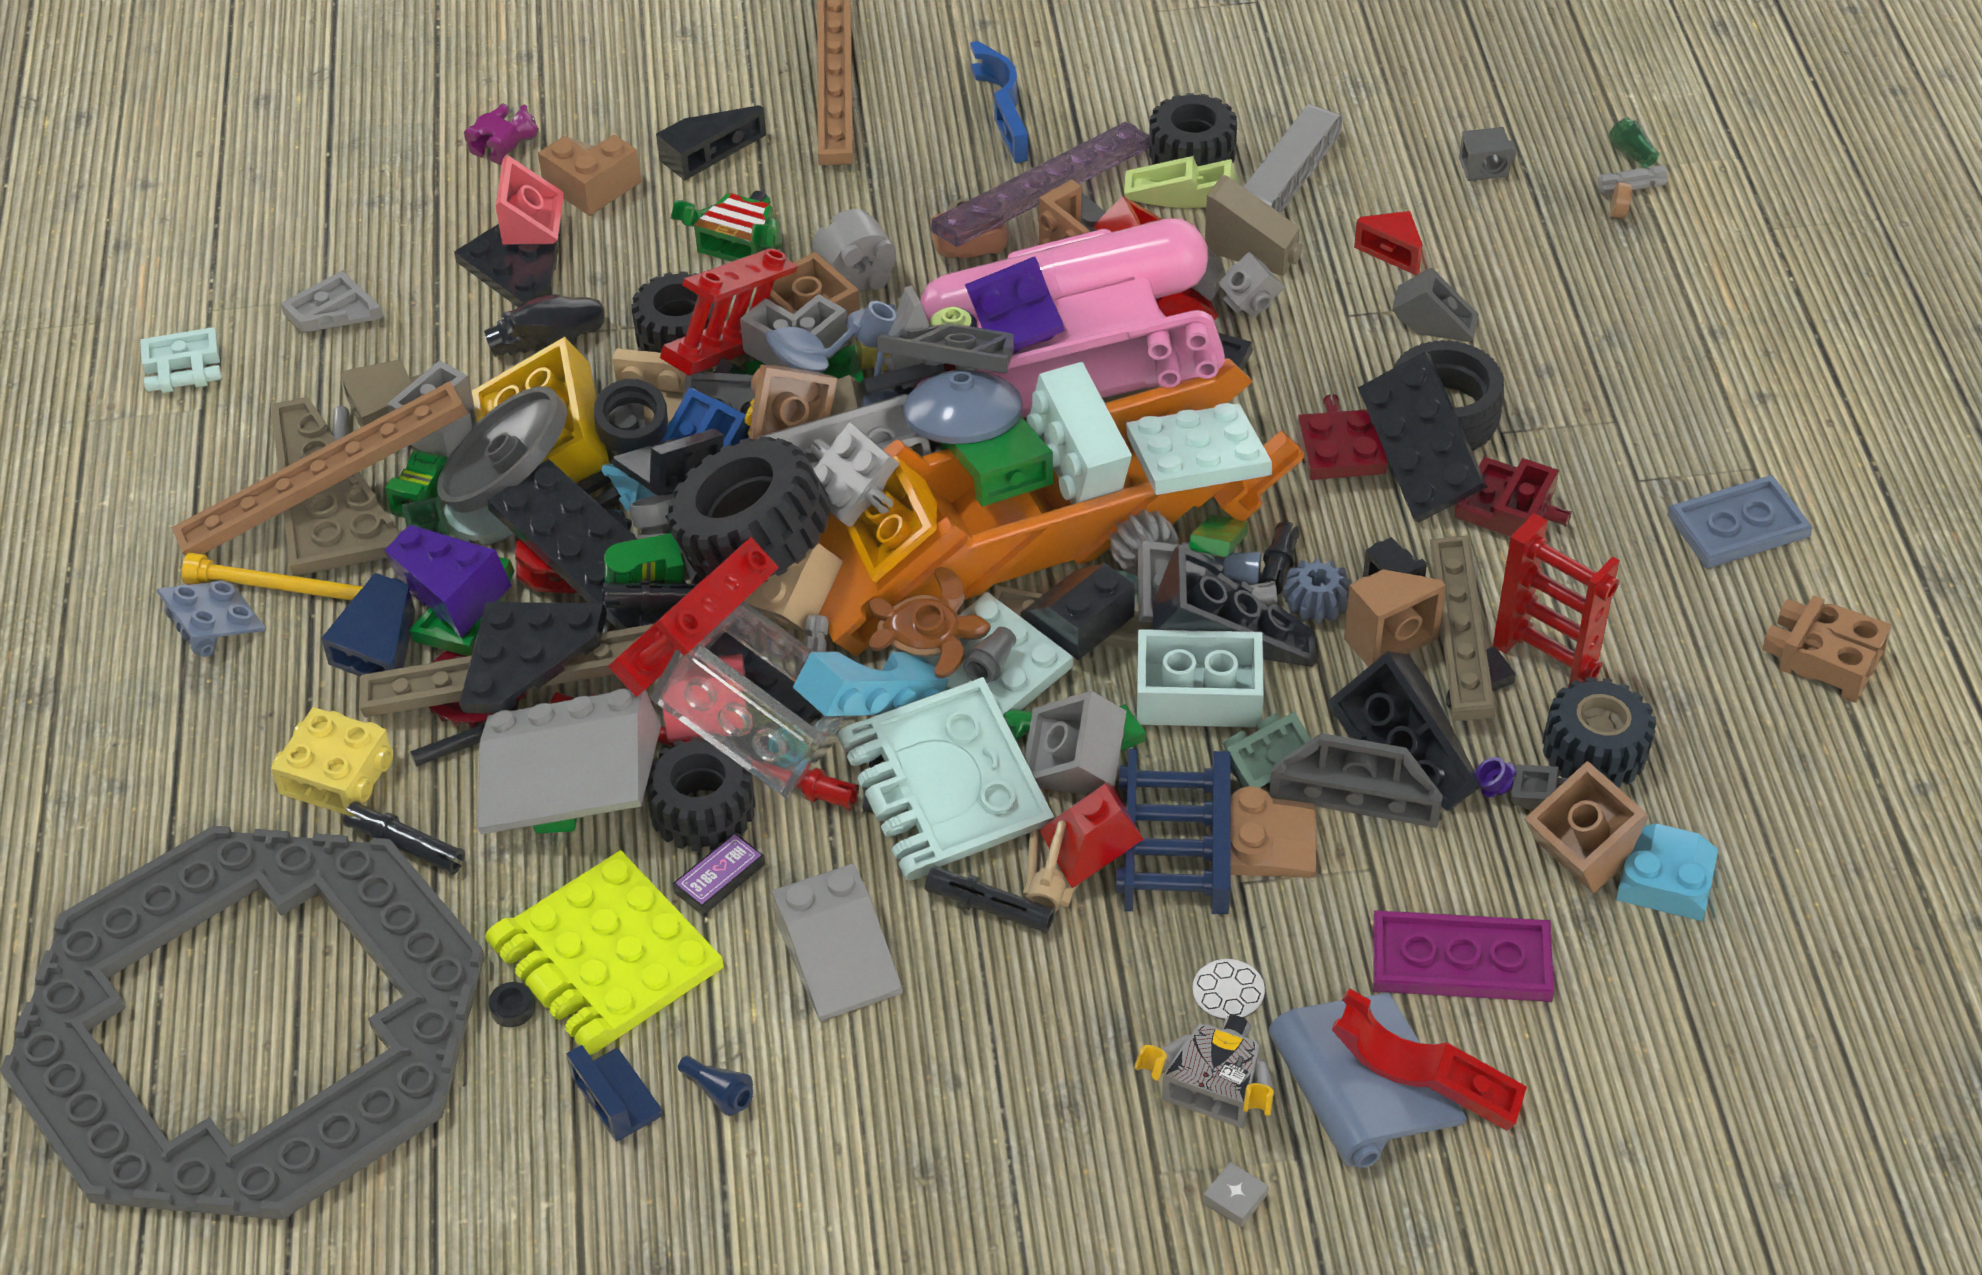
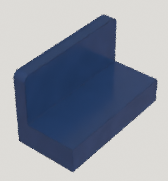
(613, 1091)

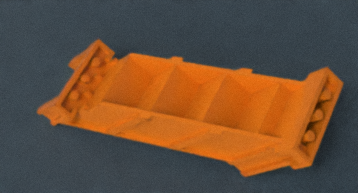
(1037, 526)

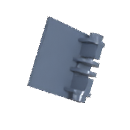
(208, 612)

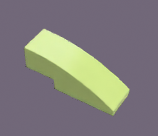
(1176, 182)

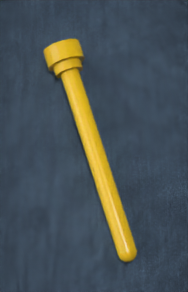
(199, 569)

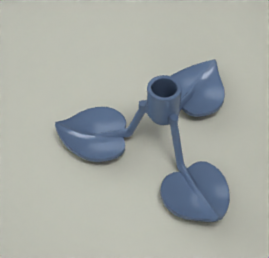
(806, 352)

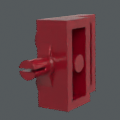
(1340, 443)
(1512, 496)

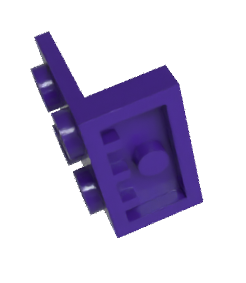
(1016, 303)

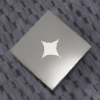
(1235, 1194)

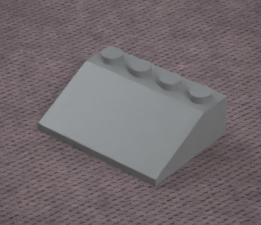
(565, 760)

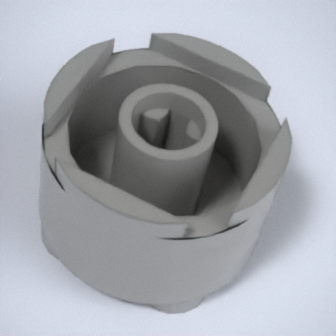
(857, 249)

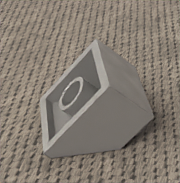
(1075, 743)

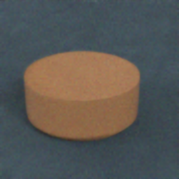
(1620, 200)

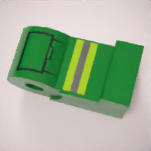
(416, 481)
(644, 558)

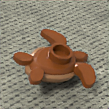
(929, 624)

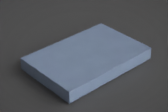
(1739, 521)

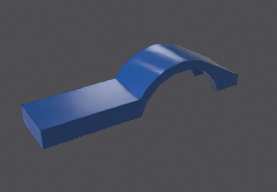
(1001, 71)

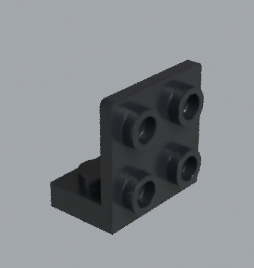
(666, 463)

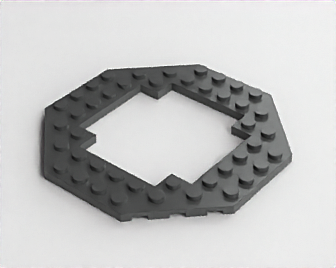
(105, 1130)

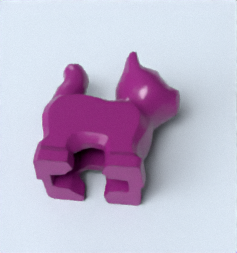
(497, 133)

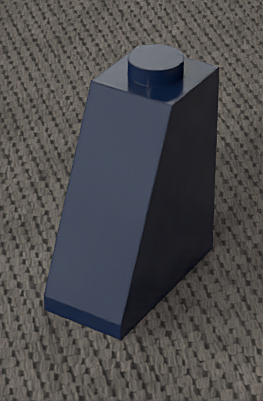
(372, 629)

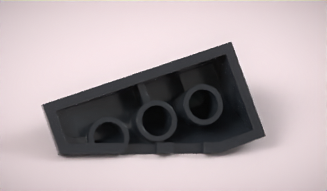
(1203, 599)

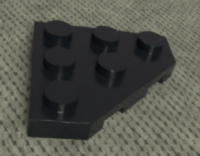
(511, 270)
(526, 647)

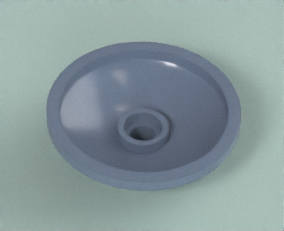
(963, 407)

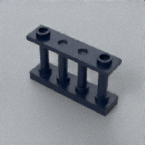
(1213, 848)

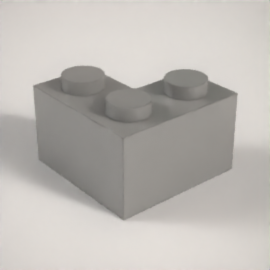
(818, 316)
(449, 437)

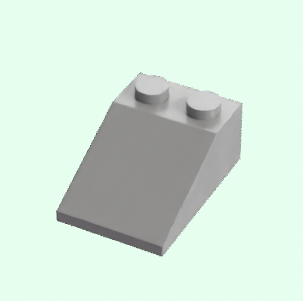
(836, 942)

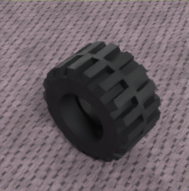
(1194, 128)
(663, 311)
(701, 819)

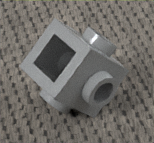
(1250, 286)

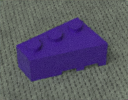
(448, 574)

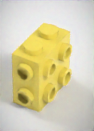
(332, 760)

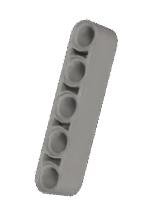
(1295, 156)

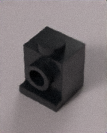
(1392, 557)

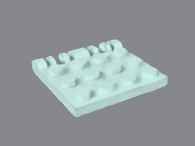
(952, 772)

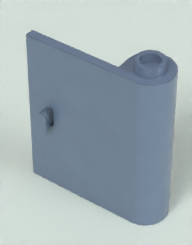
(1348, 1098)

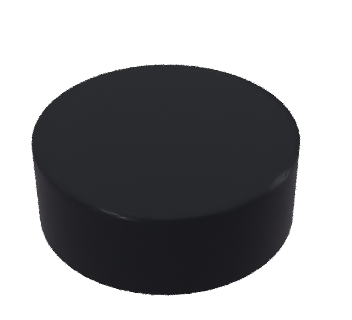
(511, 1004)

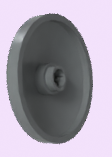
(502, 449)

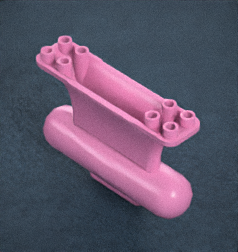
(1109, 310)

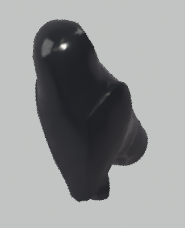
(544, 322)

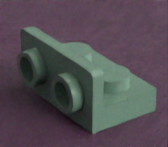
(1255, 754)

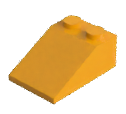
(891, 536)

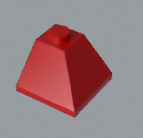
(1094, 834)

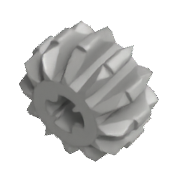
(1132, 532)

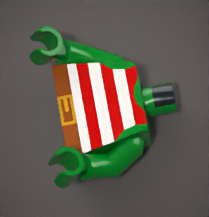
(732, 226)

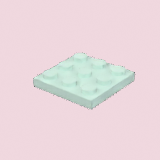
(1198, 448)
(1032, 662)

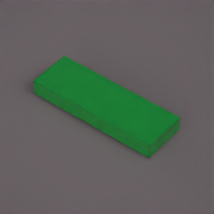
(1218, 535)

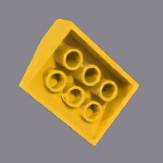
(570, 376)

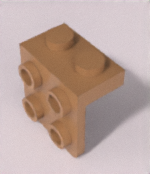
(1061, 213)

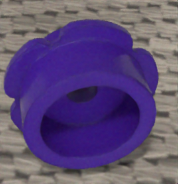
(1495, 776)

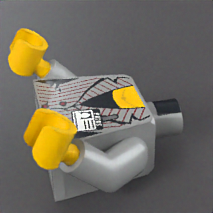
(1213, 1071)

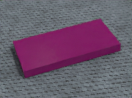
(1462, 956)

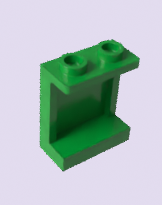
(1006, 464)

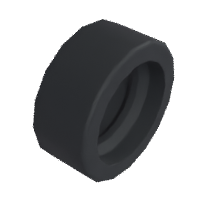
(626, 392)

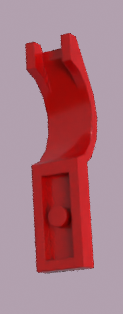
(1428, 1065)

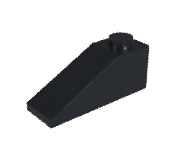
(709, 138)

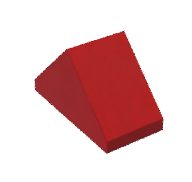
(1391, 239)

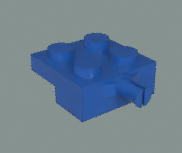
(703, 413)

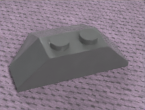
(1358, 779)

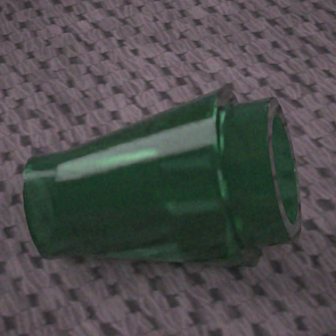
(1632, 141)

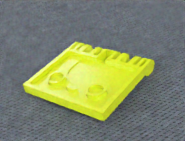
(605, 947)

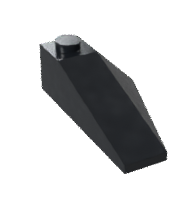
(1399, 708)

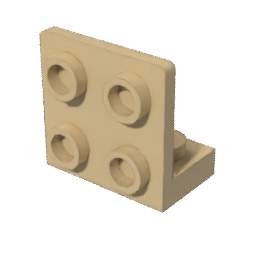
(651, 369)

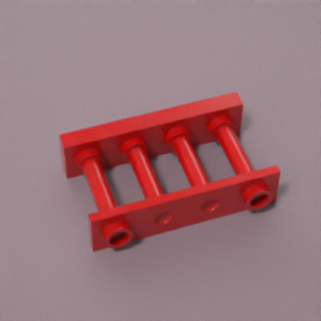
(722, 338)
(1519, 601)
(693, 616)

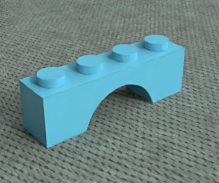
(850, 689)

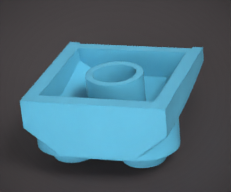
(1669, 872)

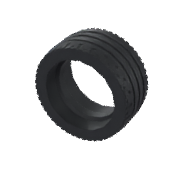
(1473, 373)

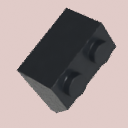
(1083, 608)

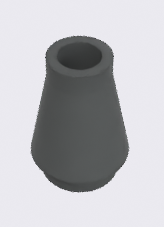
(989, 655)

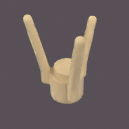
(1048, 884)

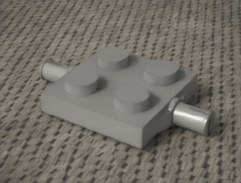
(854, 474)

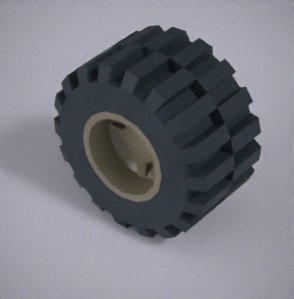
(1599, 726)

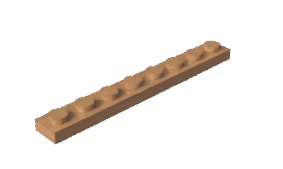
(834, 82)
(319, 470)

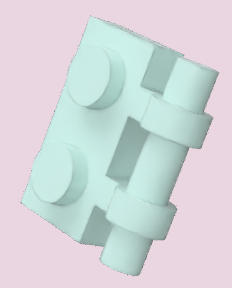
(177, 352)

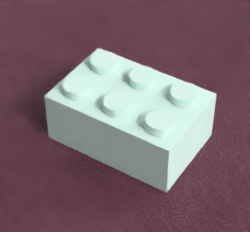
(1080, 432)
(1199, 678)

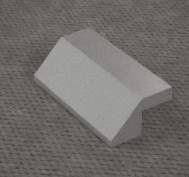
(879, 421)

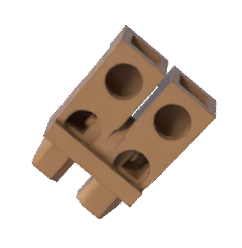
(1828, 644)

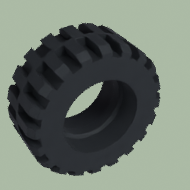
(746, 492)

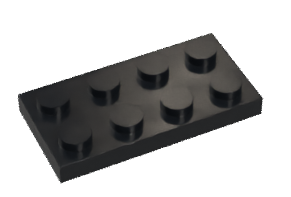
(1422, 437)

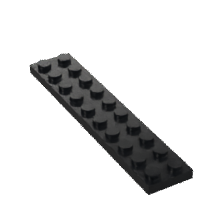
(572, 538)

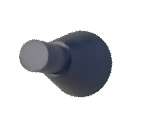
(726, 1088)

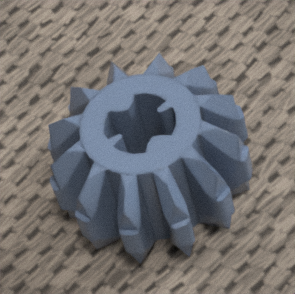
(1317, 590)

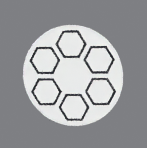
(1228, 988)

